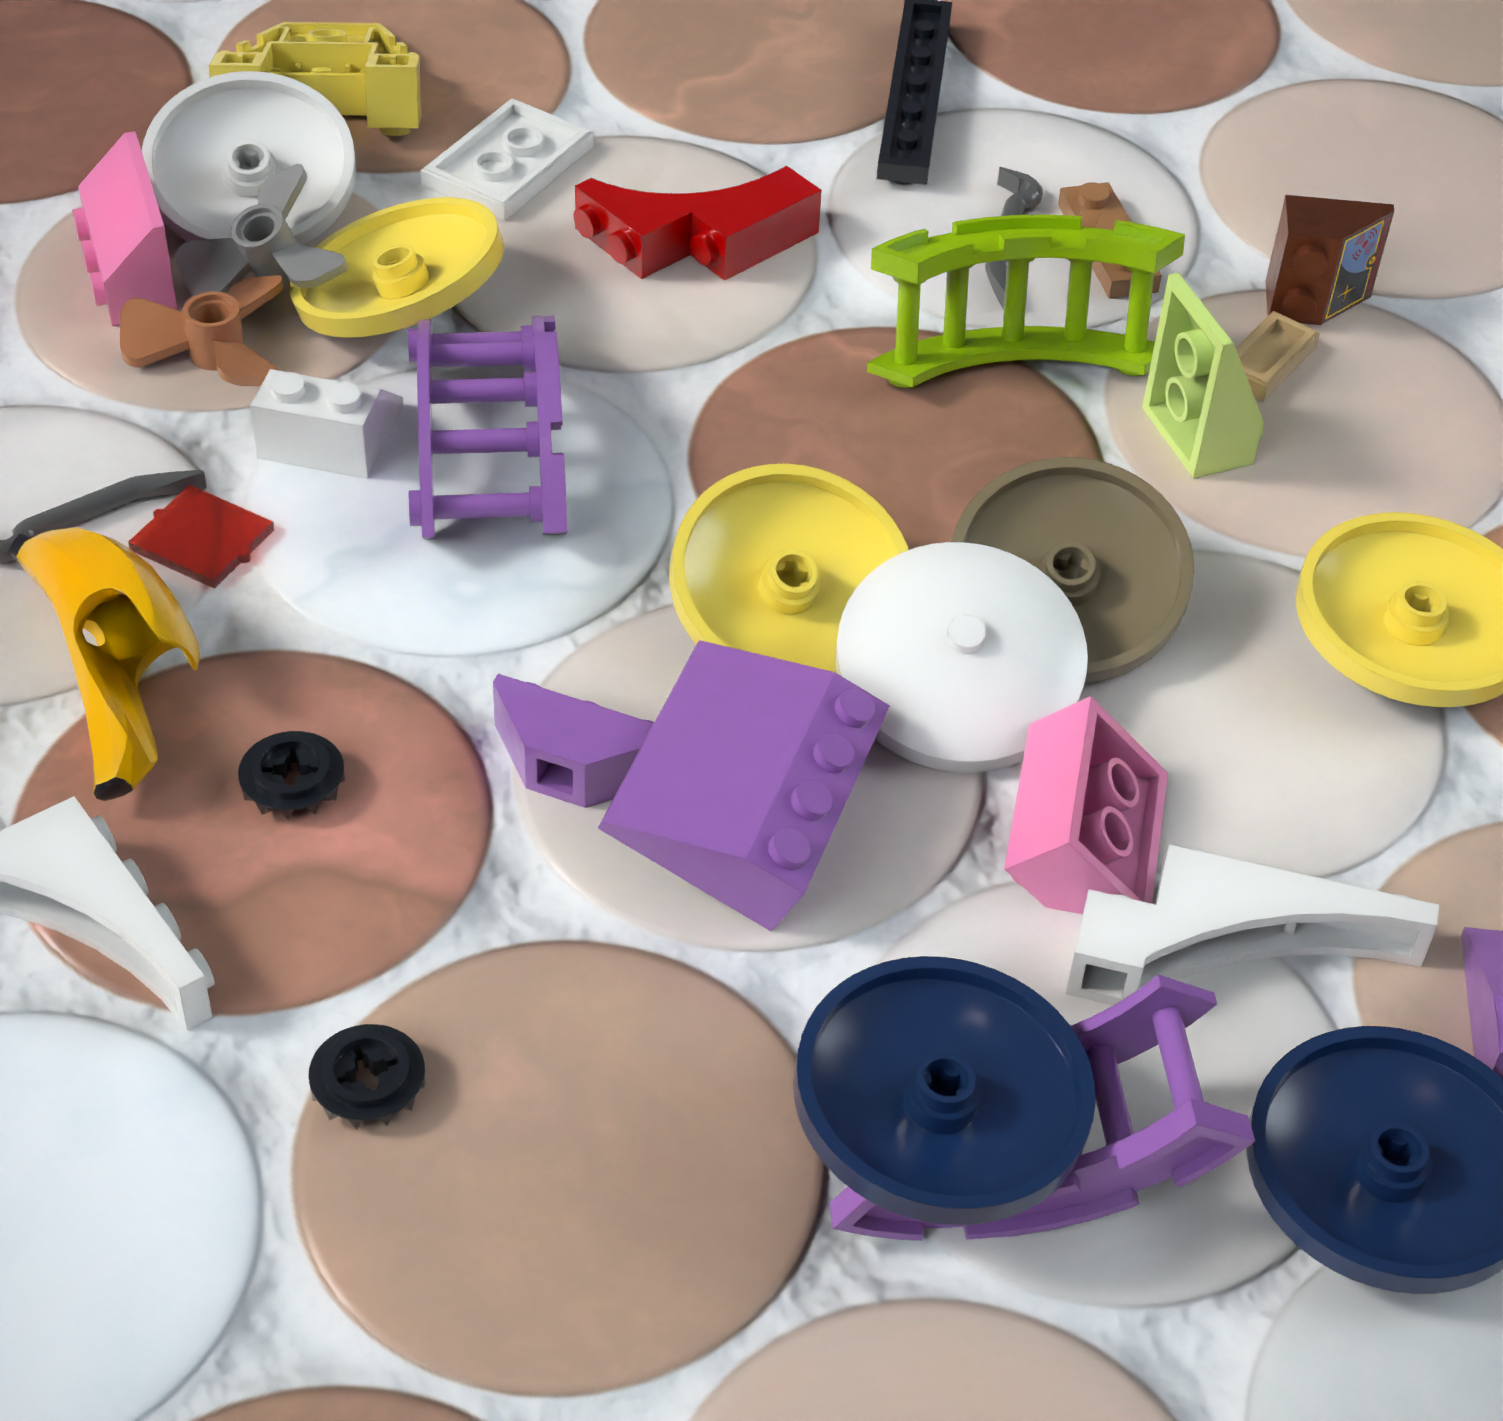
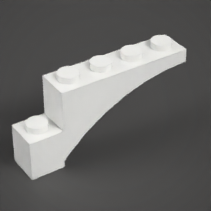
(68, 878)
(1232, 912)

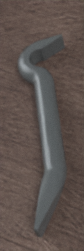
(1026, 196)
(102, 502)

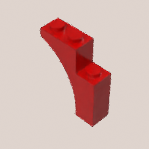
(719, 228)

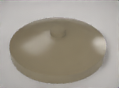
(1102, 542)

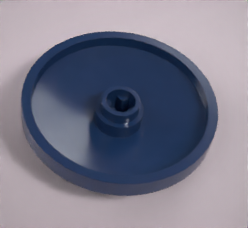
(943, 1090)
(1384, 1158)

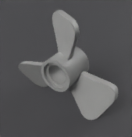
(260, 244)

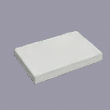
(508, 158)

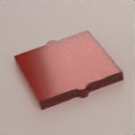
(201, 536)

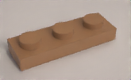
(1100, 209)

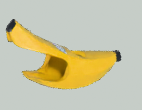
(134, 621)

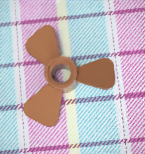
(206, 327)

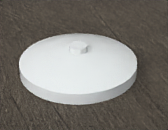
(234, 132)
(962, 653)

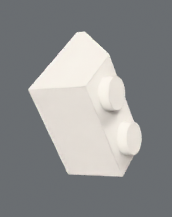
(322, 422)

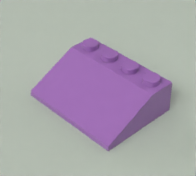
(746, 776)

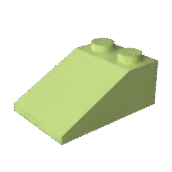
(1200, 388)

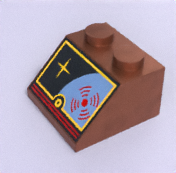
(1325, 256)

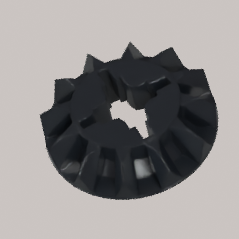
(271, 758)
(386, 1054)

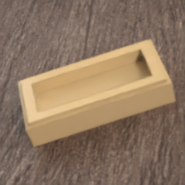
(1275, 352)

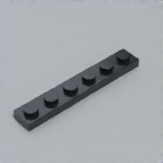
(914, 92)

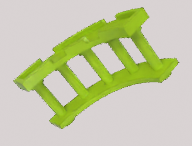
(1019, 240)

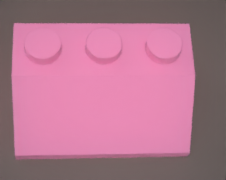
(123, 231)
(1085, 810)

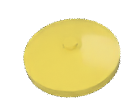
(403, 267)
(776, 559)
(1407, 608)

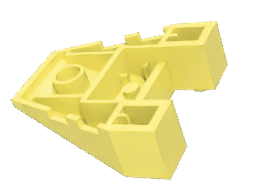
(348, 63)

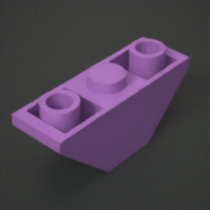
(565, 743)

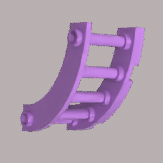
(534, 349)
(1106, 1181)

